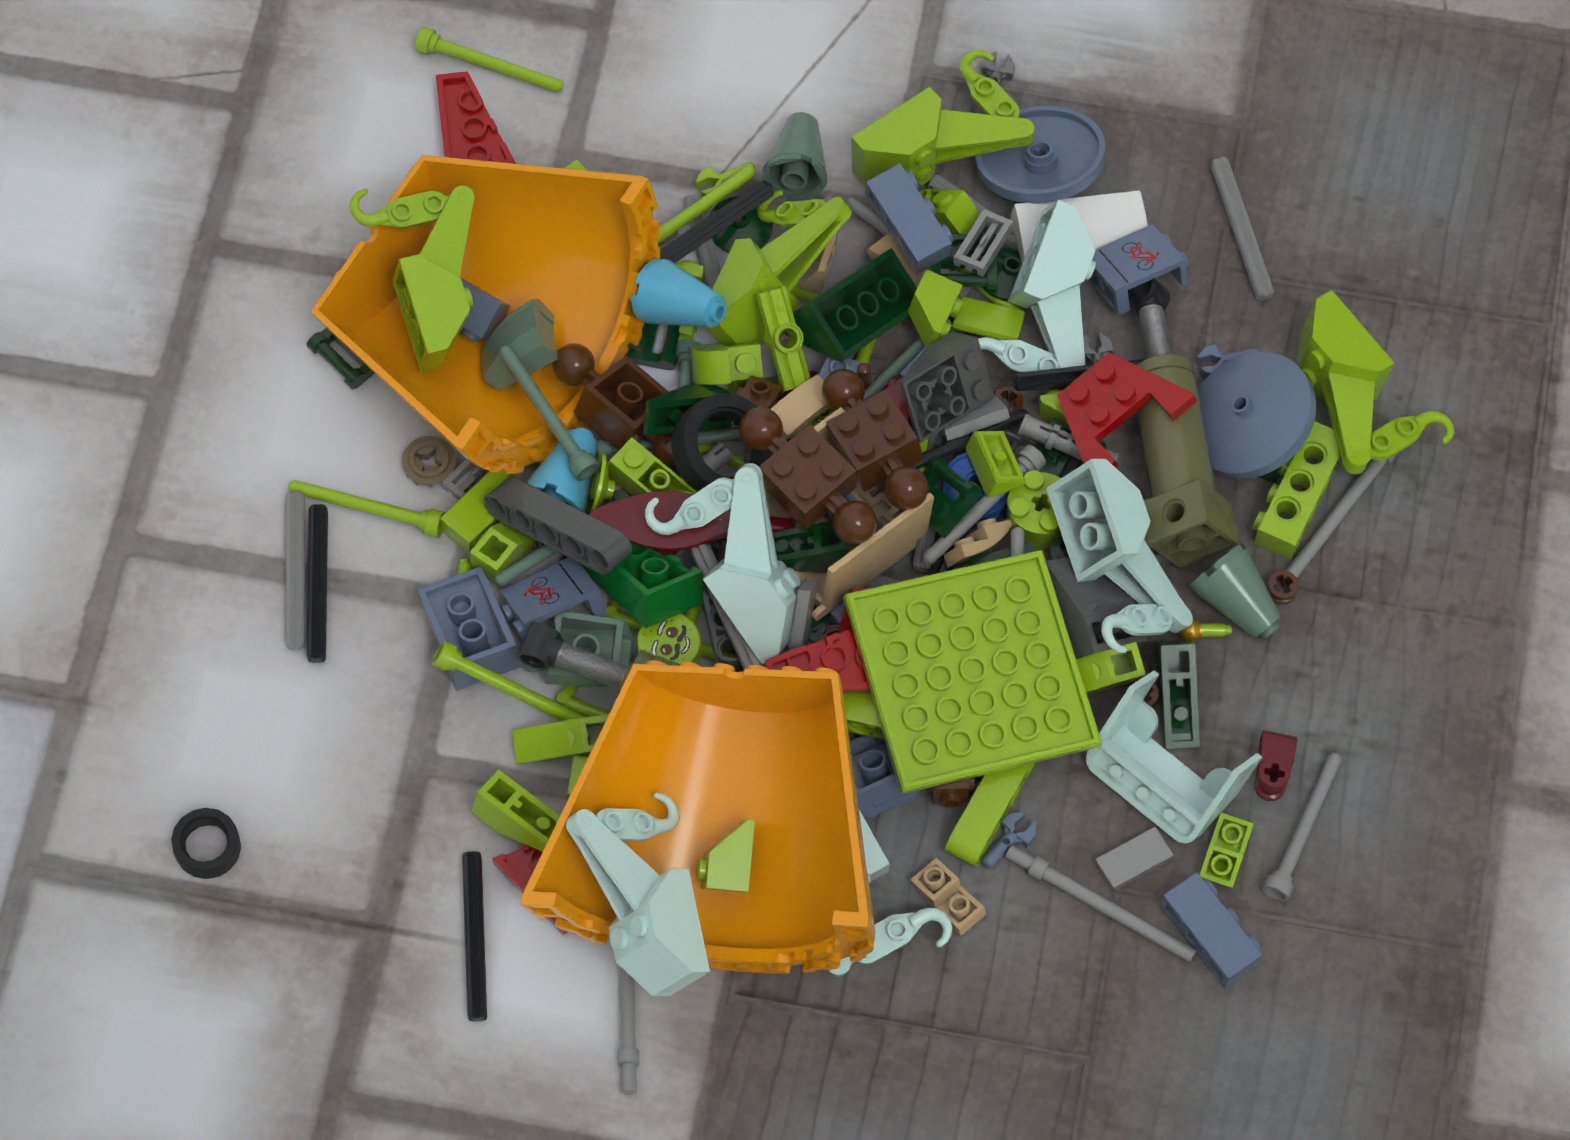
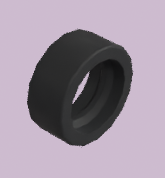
(200, 818)

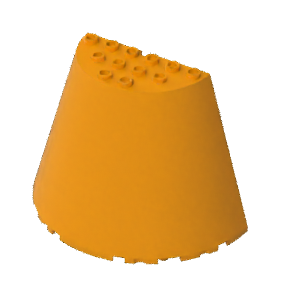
(530, 236)
(727, 754)

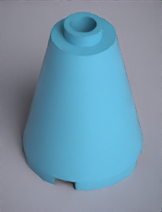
(675, 297)
(556, 478)

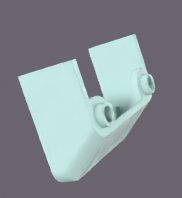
(1155, 778)

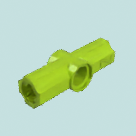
(778, 316)

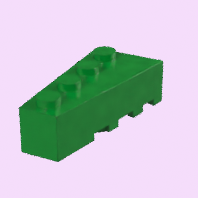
(652, 585)

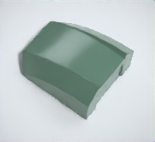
(531, 338)
(596, 635)

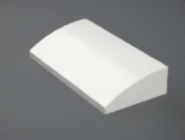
(1104, 216)

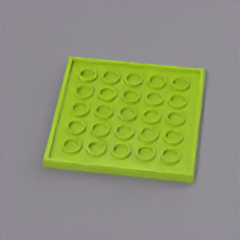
(971, 671)

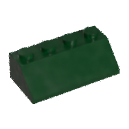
(857, 308)

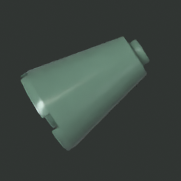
(797, 160)
(1239, 593)

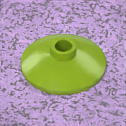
(601, 485)

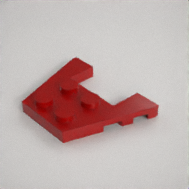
(1109, 396)

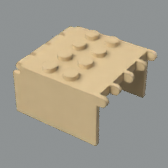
(871, 557)

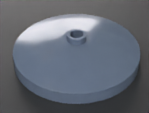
(1058, 163)
(1256, 413)

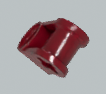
(1276, 762)

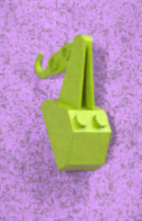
(924, 134)
(777, 264)
(429, 283)
(1349, 375)

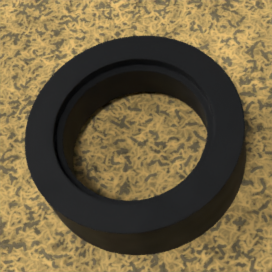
(685, 437)

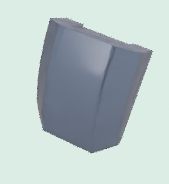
(875, 777)

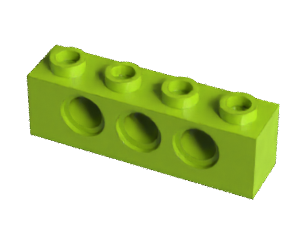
(1284, 535)

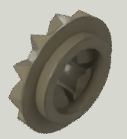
(423, 449)

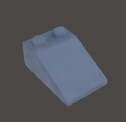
(469, 617)

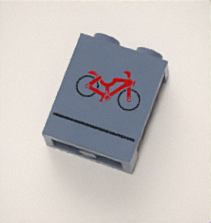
(1134, 262)
(550, 594)

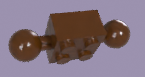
(614, 400)
(875, 440)
(808, 476)

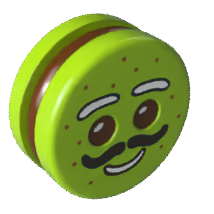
(672, 639)

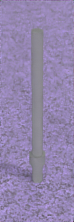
(1337, 515)
(1041, 869)
(628, 1054)

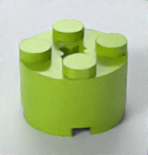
(1024, 509)

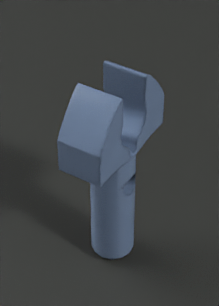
(1211, 353)
(1010, 838)

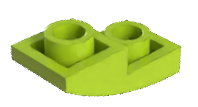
(1226, 850)

